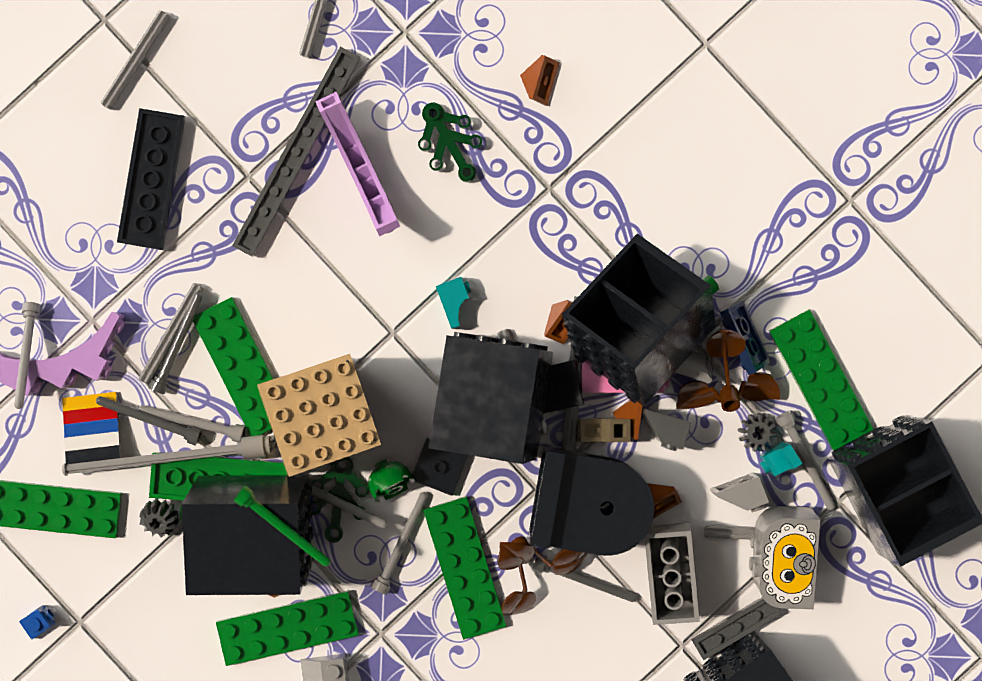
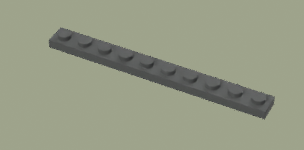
(294, 155)

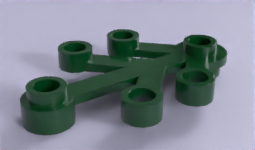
(447, 139)
(341, 492)

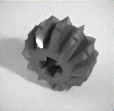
(750, 428)
(159, 517)

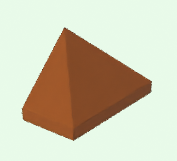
(540, 78)
(555, 325)
(633, 412)
(664, 498)

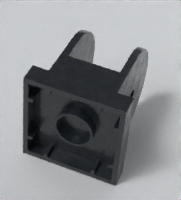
(569, 502)

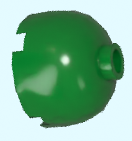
(389, 479)

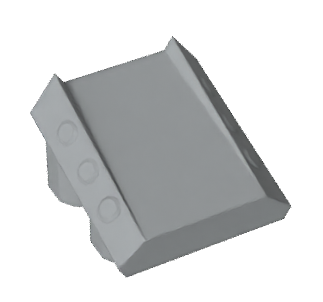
(697, 367)

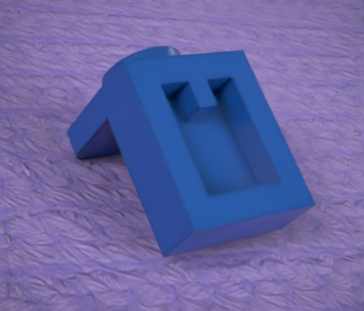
(38, 621)

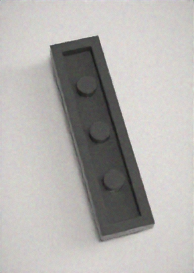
(734, 627)

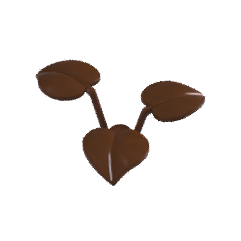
(758, 386)
(520, 552)

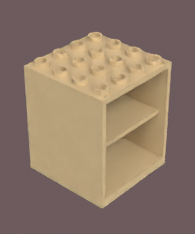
(318, 415)

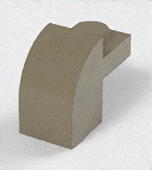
(603, 430)

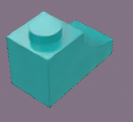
(452, 296)
(779, 459)

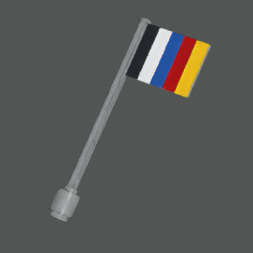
(94, 440)

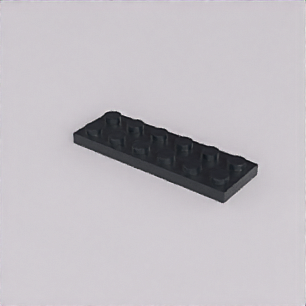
(151, 179)

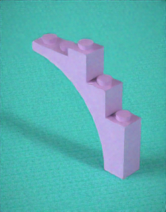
(358, 164)
(61, 370)

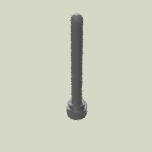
(159, 383)
(190, 434)
(540, 566)

